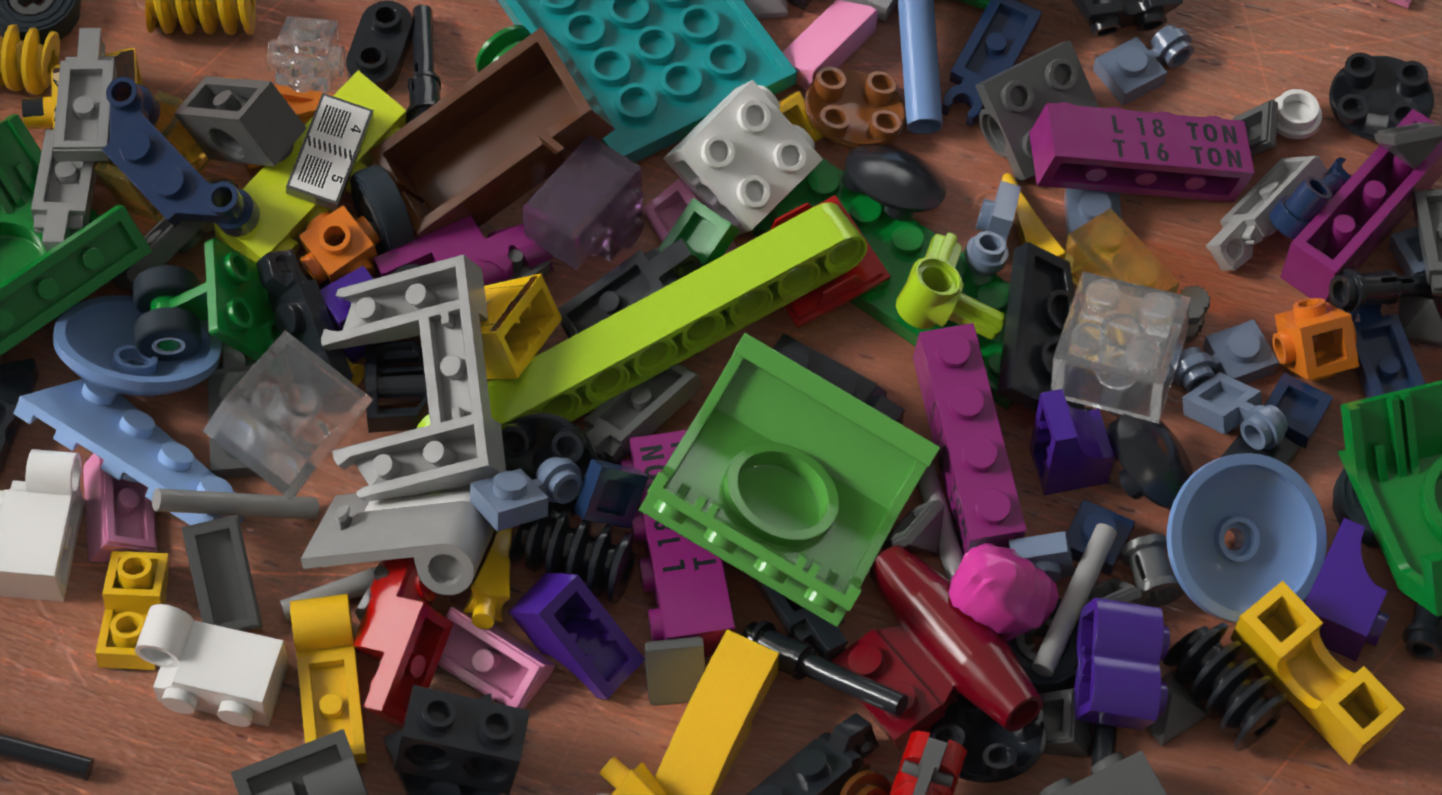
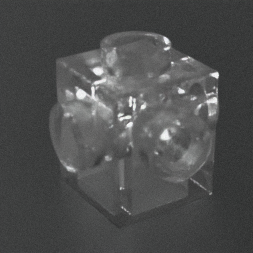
(307, 54)

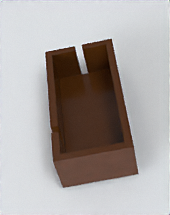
(493, 136)

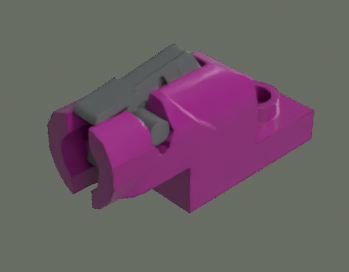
(502, 255)

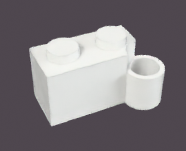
(41, 526)
(212, 667)

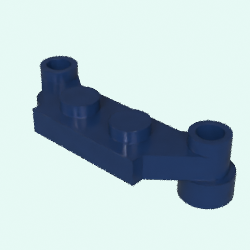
(163, 172)

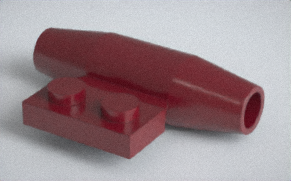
(935, 654)

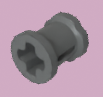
(1151, 570)

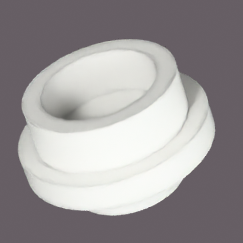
(1298, 114)

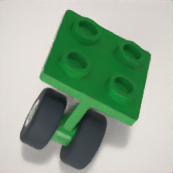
(229, 299)

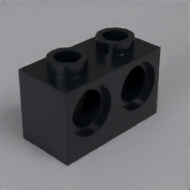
(461, 740)

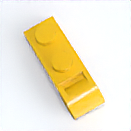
(328, 670)

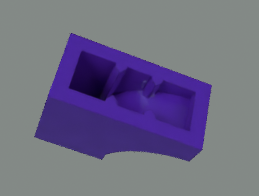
(1069, 446)
(1347, 596)
(577, 631)

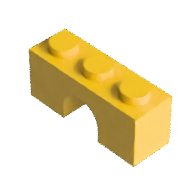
(1342, 705)

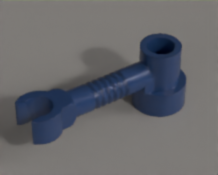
(1308, 199)

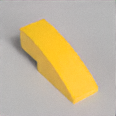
(718, 717)

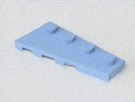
(123, 438)

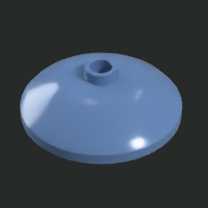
(100, 347)
(1274, 528)

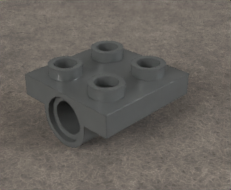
(1019, 95)
(313, 768)

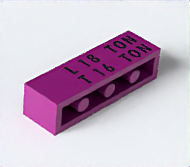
(1140, 152)
(1358, 217)
(969, 437)
(683, 576)

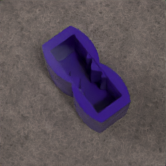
(1119, 664)

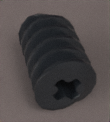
(576, 552)
(1226, 684)

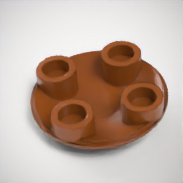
(855, 107)

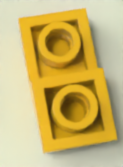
(130, 589)

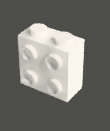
(744, 156)

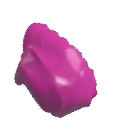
(1003, 590)

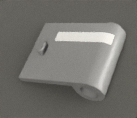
(435, 528)

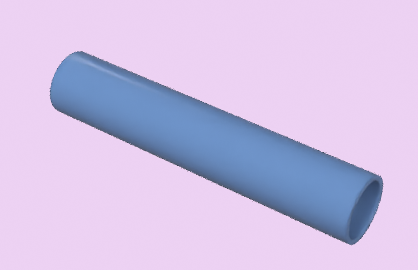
(920, 66)

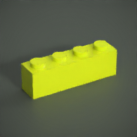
(287, 216)

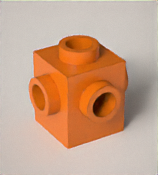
(338, 245)
(1315, 339)

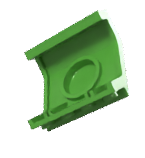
(789, 479)

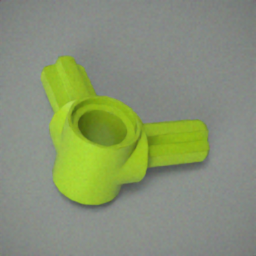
(935, 293)

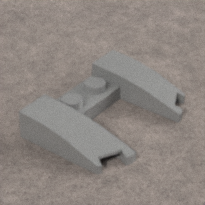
(463, 441)

